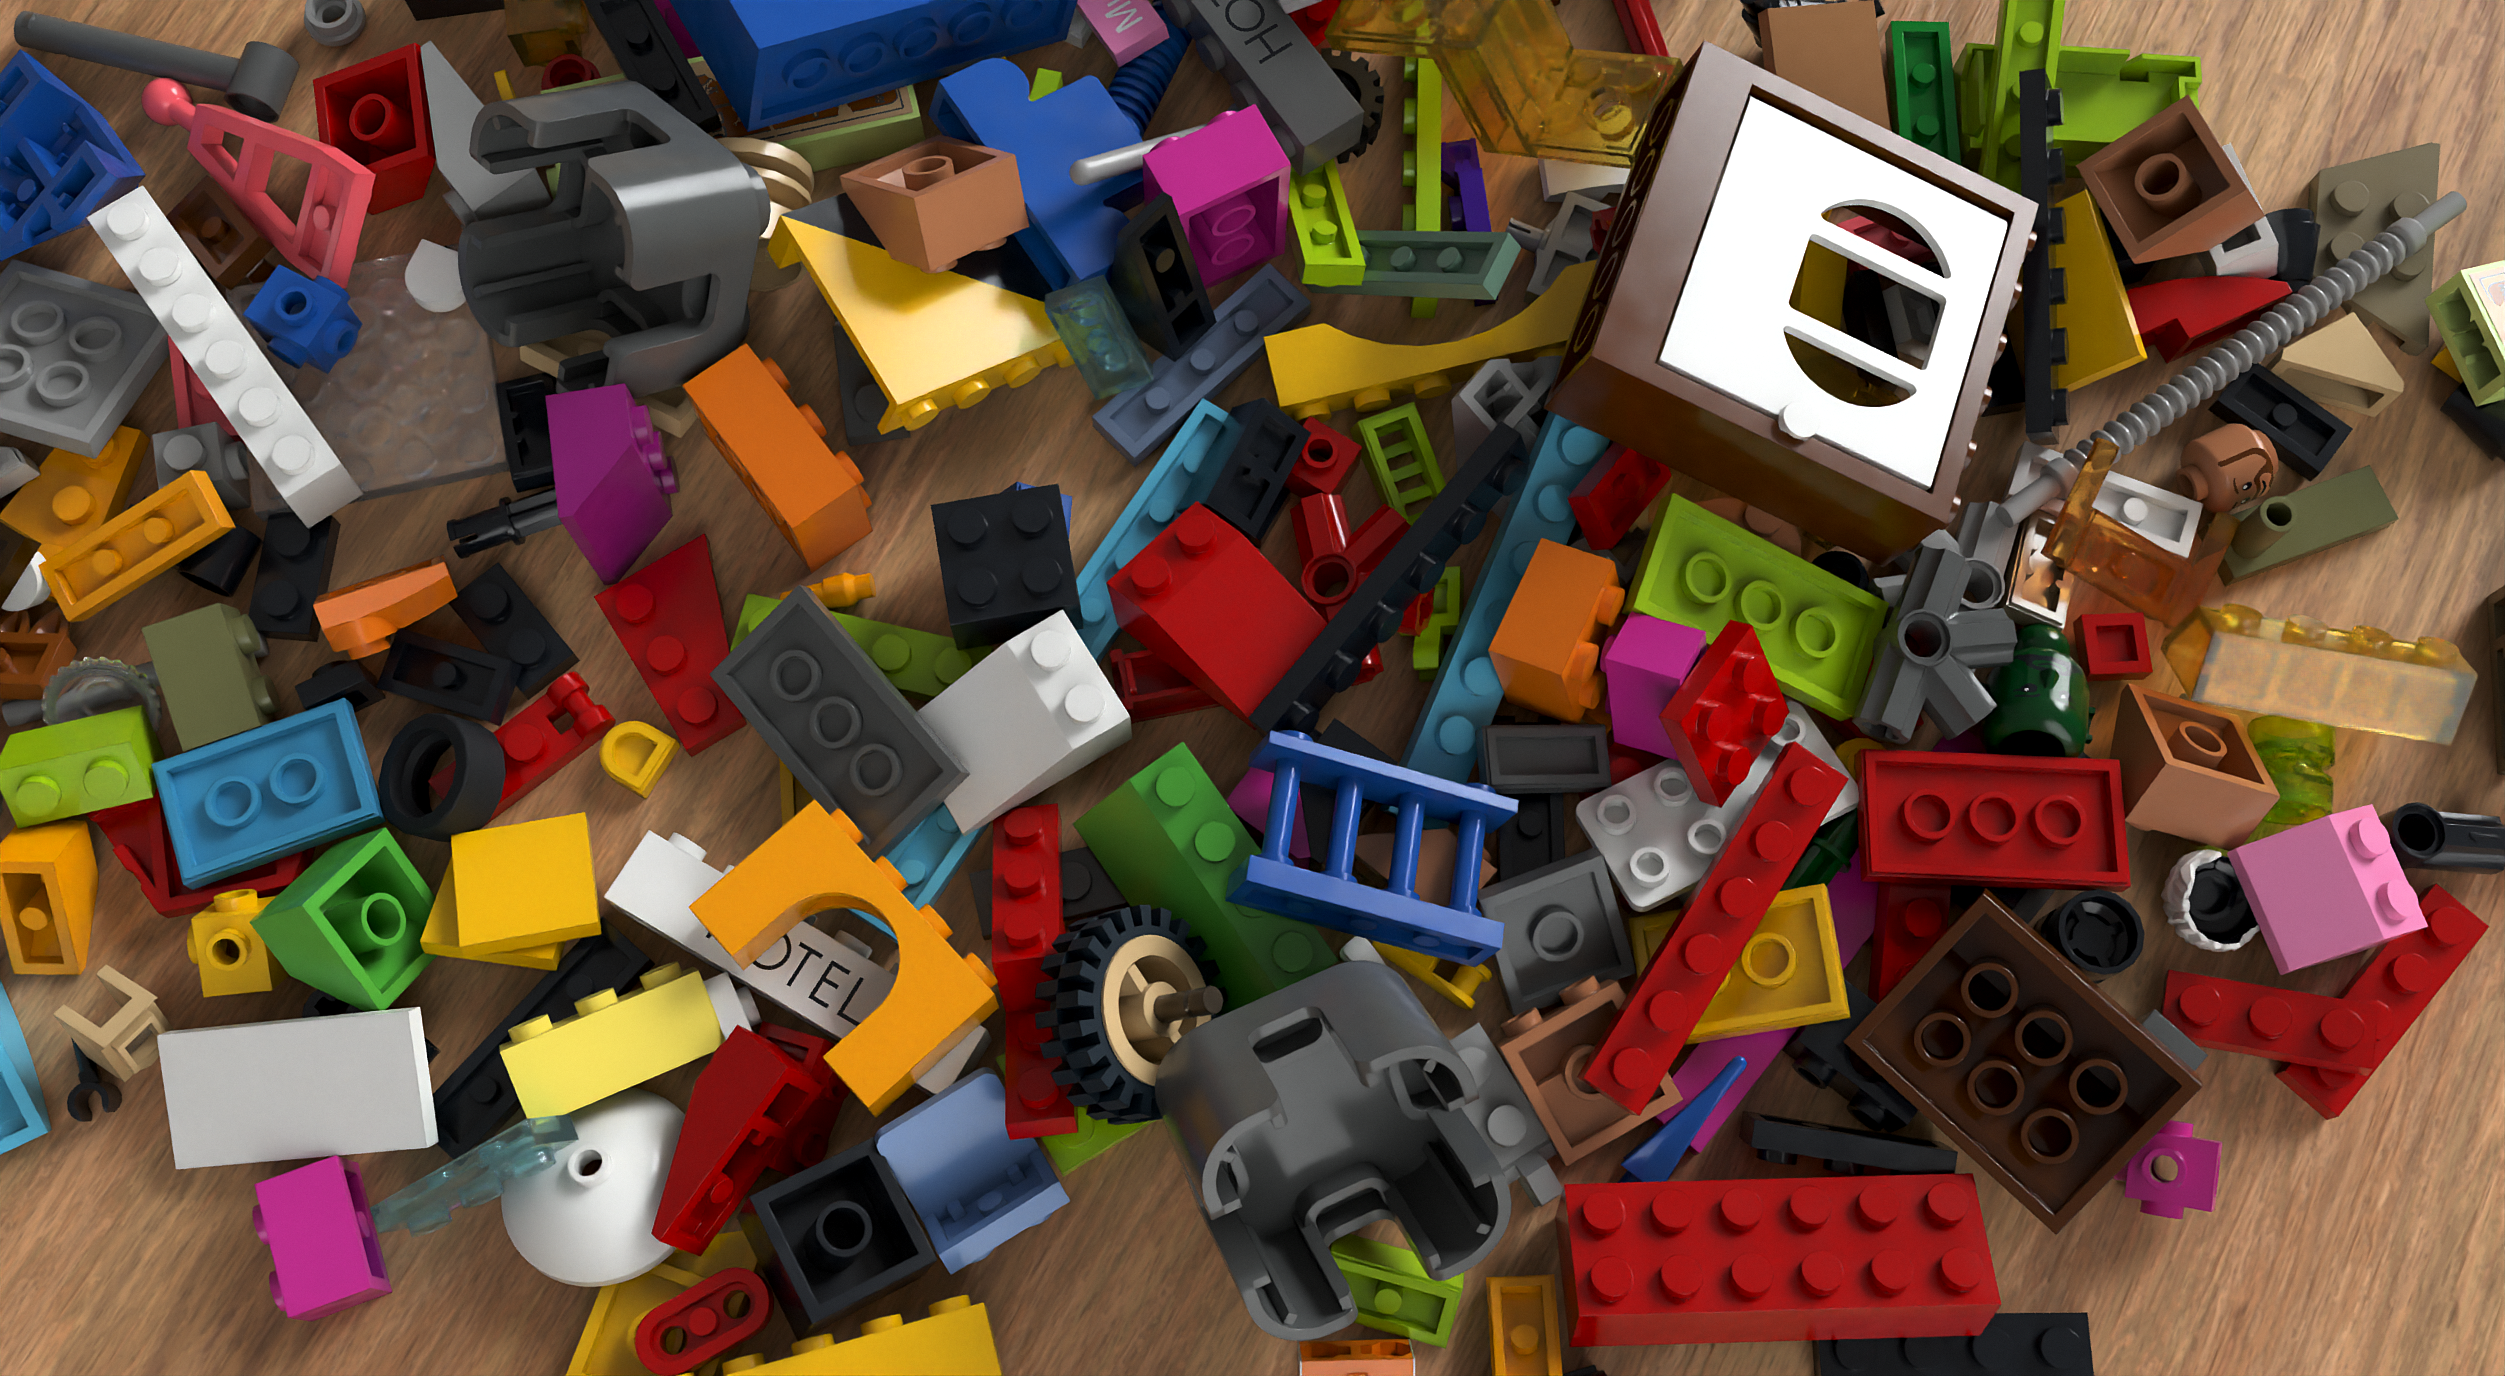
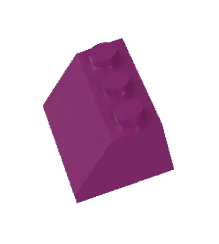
(609, 475)

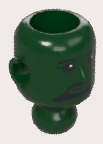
(2038, 699)

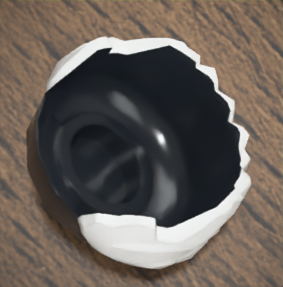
(2208, 902)

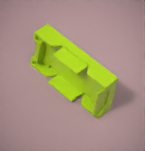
(2100, 96)

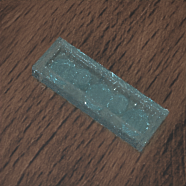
(475, 1176)

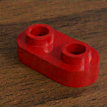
(706, 1320)

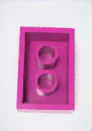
(1227, 191)

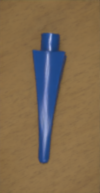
(1661, 1151)

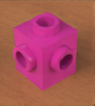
(2196, 1178)

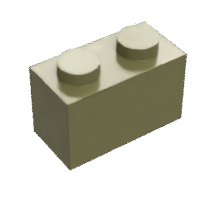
(211, 674)

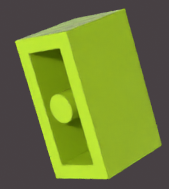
(79, 766)

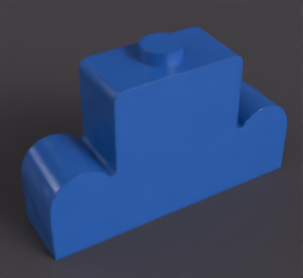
(1069, 224)

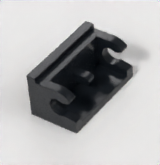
(1247, 465)

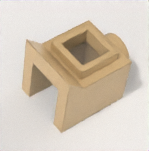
(129, 1038)

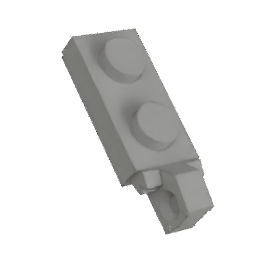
(1507, 1119)

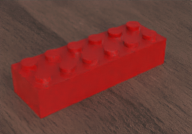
(1774, 1260)

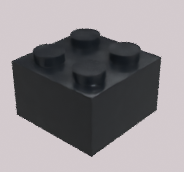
(1005, 564)
(835, 1238)

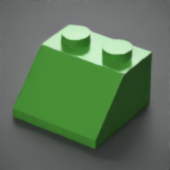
(352, 922)

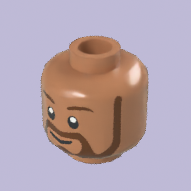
(2227, 467)

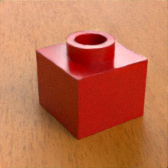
(1329, 476)

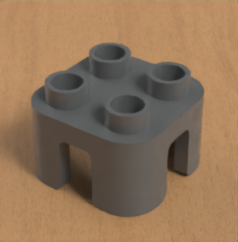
(640, 243)
(1318, 1121)

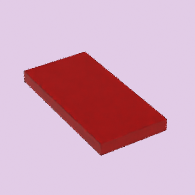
(1991, 820)

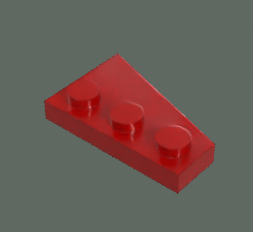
(676, 637)

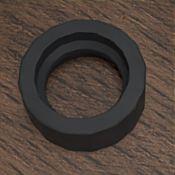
(410, 764)

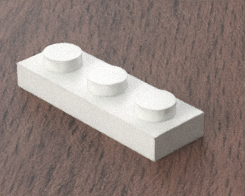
(2146, 509)

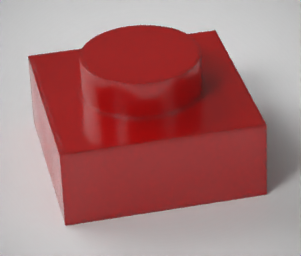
(2113, 646)

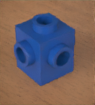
(304, 319)

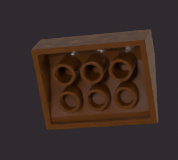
(2023, 1061)

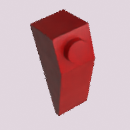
(731, 1131)

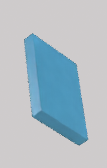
(268, 793)

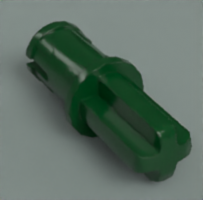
(1827, 853)

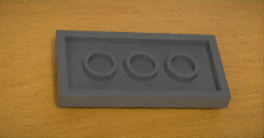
(839, 722)

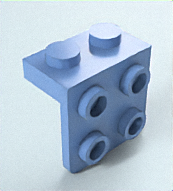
(966, 1172)

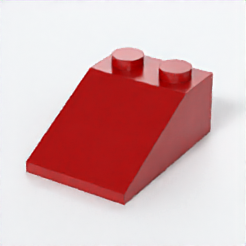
(1214, 610)

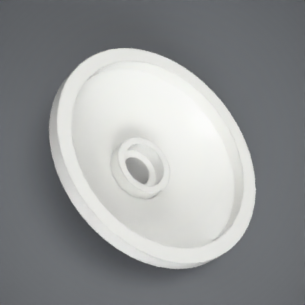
(599, 1224)

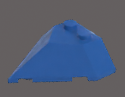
(54, 158)

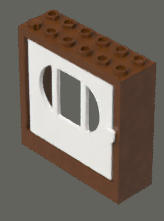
(1724, 384)

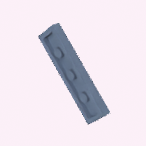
(1149, 414)

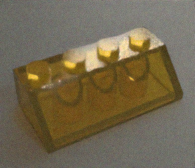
(2321, 672)

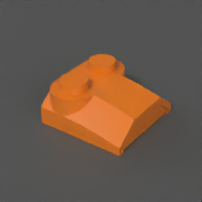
(369, 611)

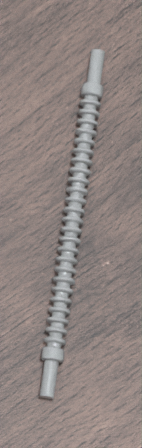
(2237, 354)

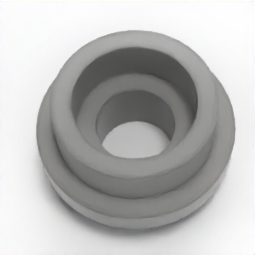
(321, 12)

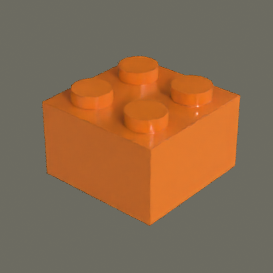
(1556, 632)

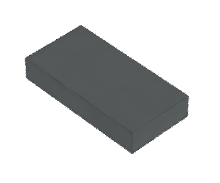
(1543, 758)

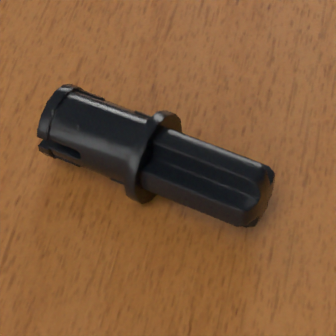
(504, 523)

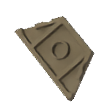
(2358, 203)

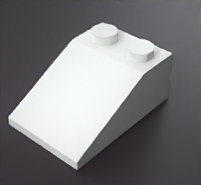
(1025, 720)

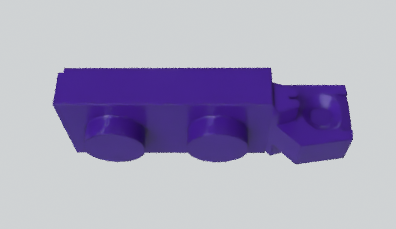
(1469, 204)

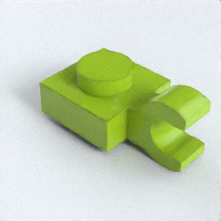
(1447, 612)

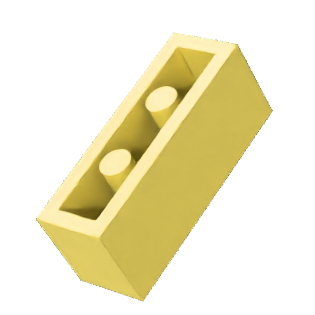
(611, 1042)

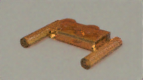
(2125, 562)

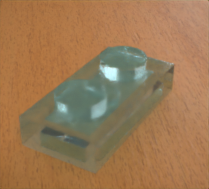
(1099, 337)

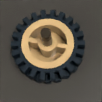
(1119, 1003)

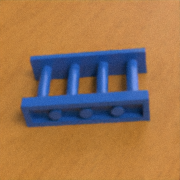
(1334, 896)

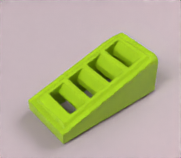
(1408, 422)

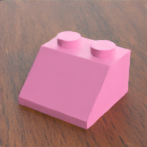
(2327, 889)

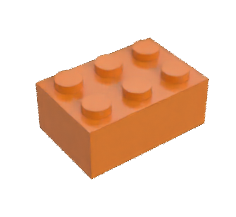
(781, 455)

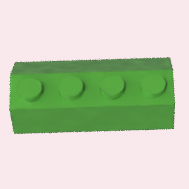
(1172, 846)

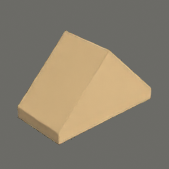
(2340, 368)

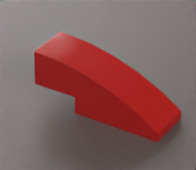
(2199, 311)

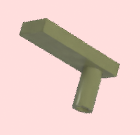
(2305, 524)

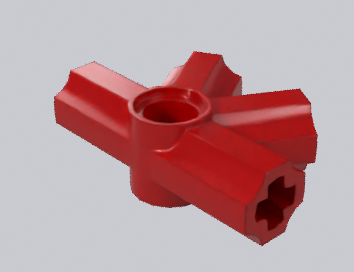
(1335, 555)

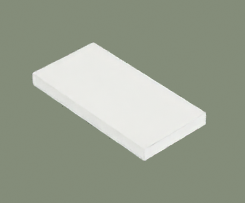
(298, 1088)

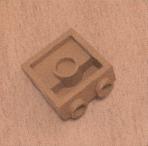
(1550, 1052)

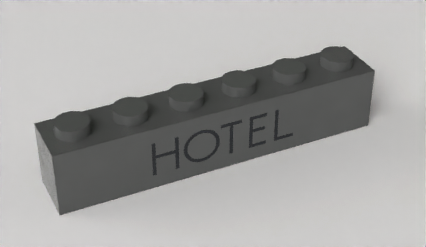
(1278, 70)

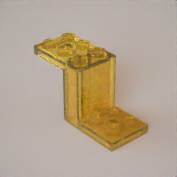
(1517, 74)

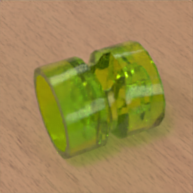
(2296, 759)

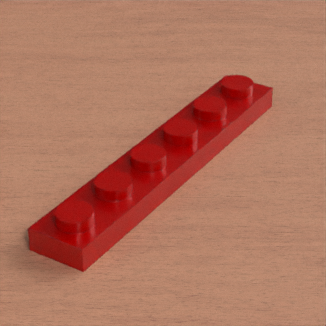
(1712, 928)

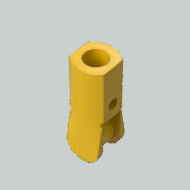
(1422, 966)

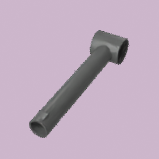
(253, 84)

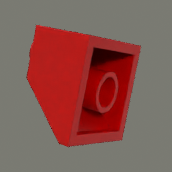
(381, 121)

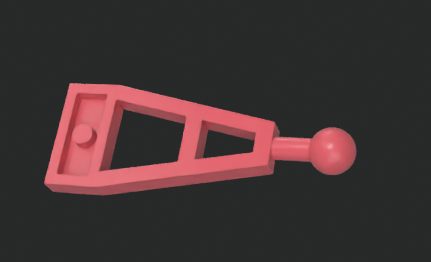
(334, 195)

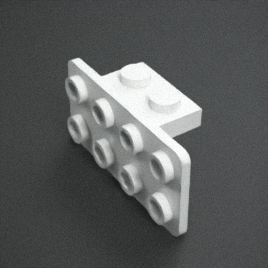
(1664, 838)

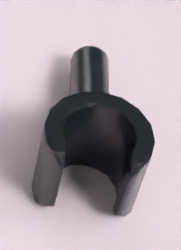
(90, 1080)

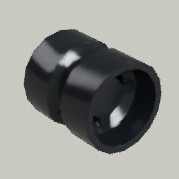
(2098, 930)

